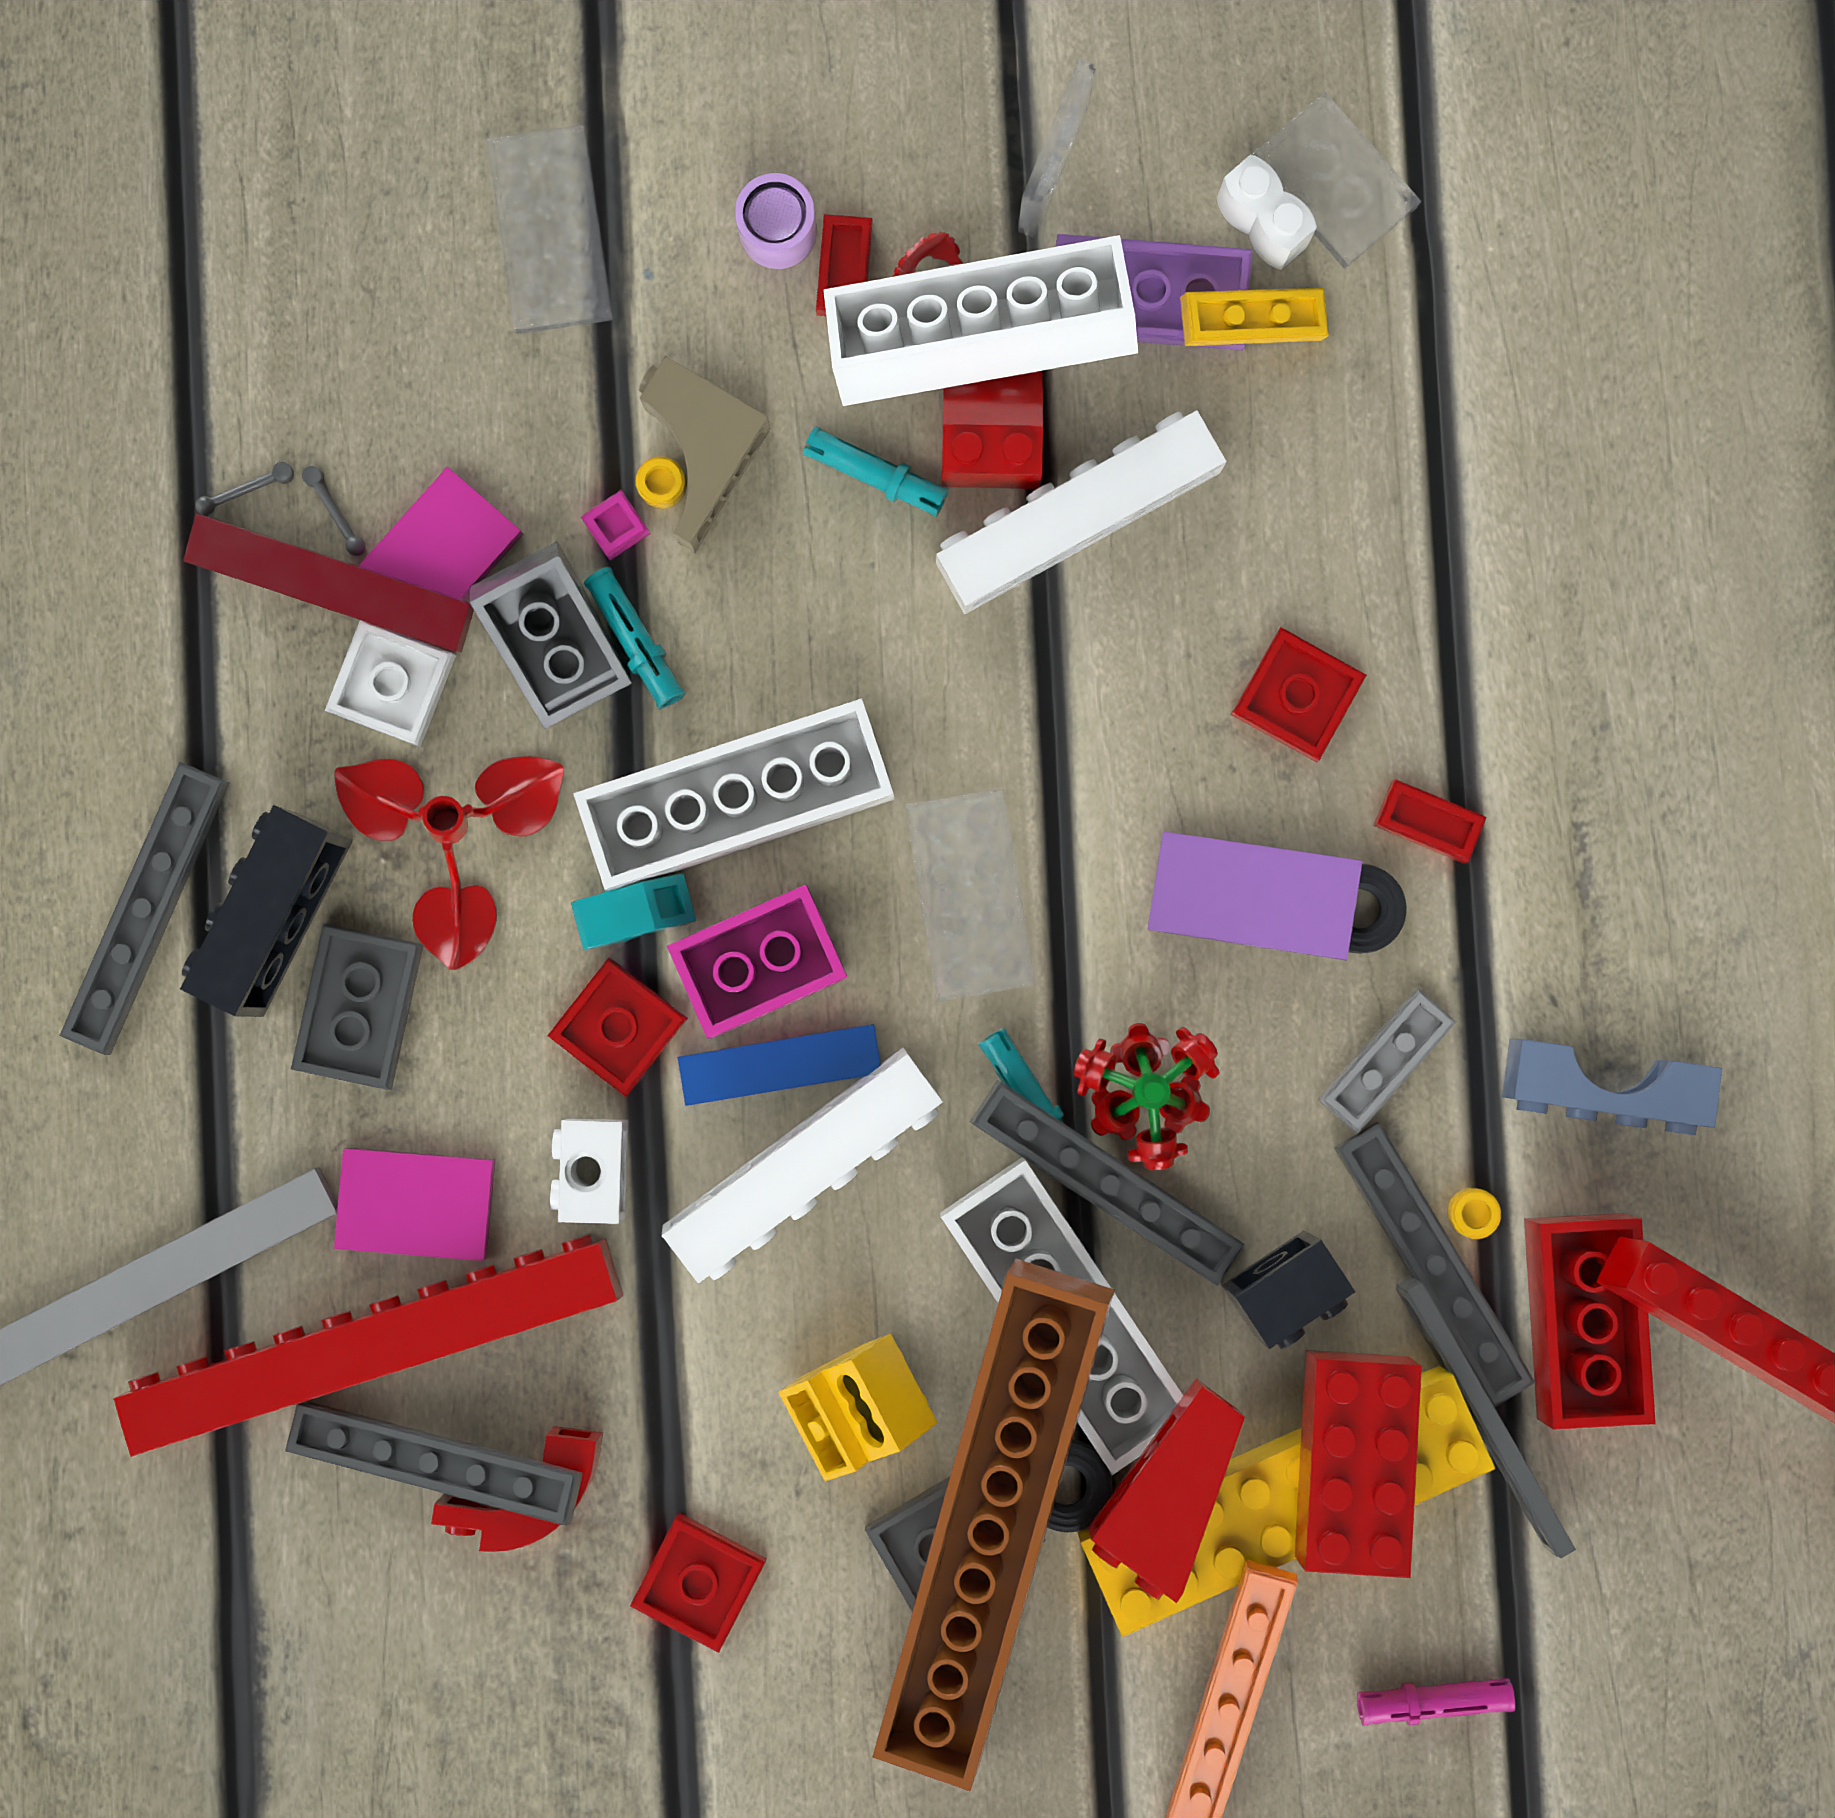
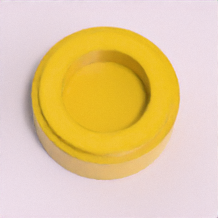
(661, 482)
(1474, 1213)

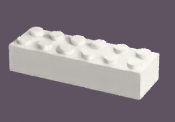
(981, 321)
(734, 796)
(1128, 1384)

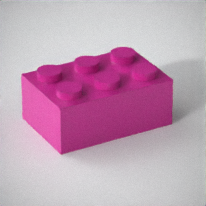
(757, 962)

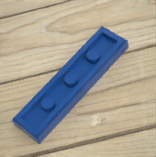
(779, 1065)

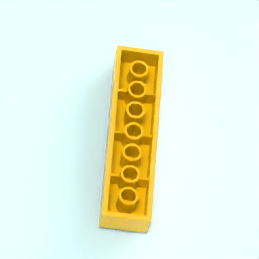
(1259, 1501)

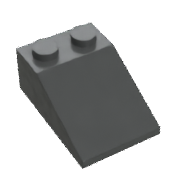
(549, 635)

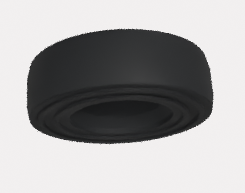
(1391, 911)
(1098, 1490)

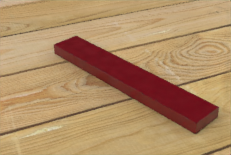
(329, 583)

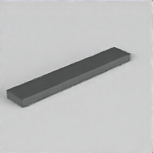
(144, 909)
(1106, 1182)
(1434, 1261)
(1486, 1418)
(434, 1462)

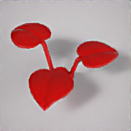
(382, 798)

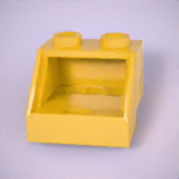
(828, 1413)

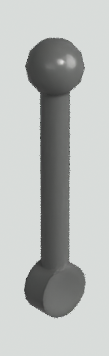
(281, 472)
(314, 478)

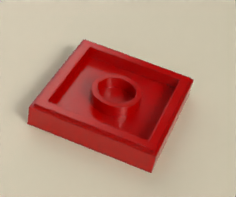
(1298, 694)
(617, 1027)
(698, 1582)

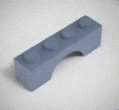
(1671, 1091)

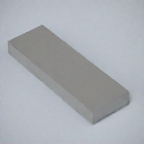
(1387, 1060)

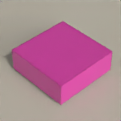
(615, 525)

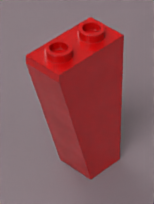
(1169, 1494)

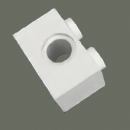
(607, 1144)

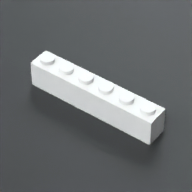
(1079, 511)
(801, 1166)

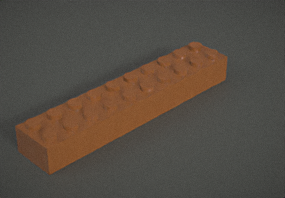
(993, 1523)

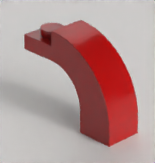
(511, 1530)

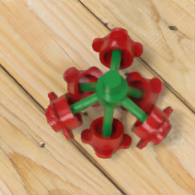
(1177, 1101)

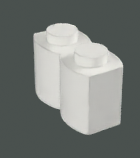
(1258, 206)

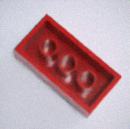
(1585, 1339)
(1358, 1464)

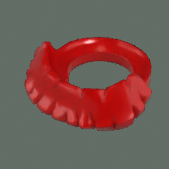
(936, 245)

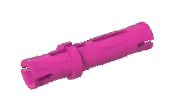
(1435, 1701)

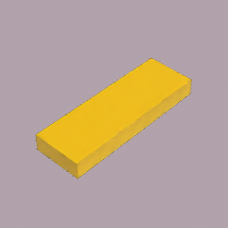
(1254, 316)

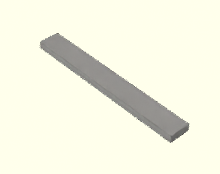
(164, 1273)

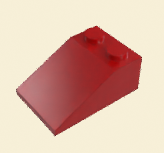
(993, 433)

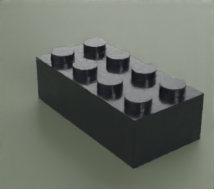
(264, 913)

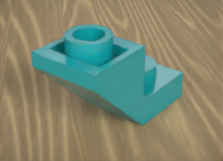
(633, 911)

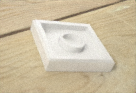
(390, 683)

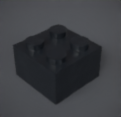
(1289, 1290)

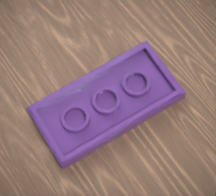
(1166, 271)
(1255, 895)

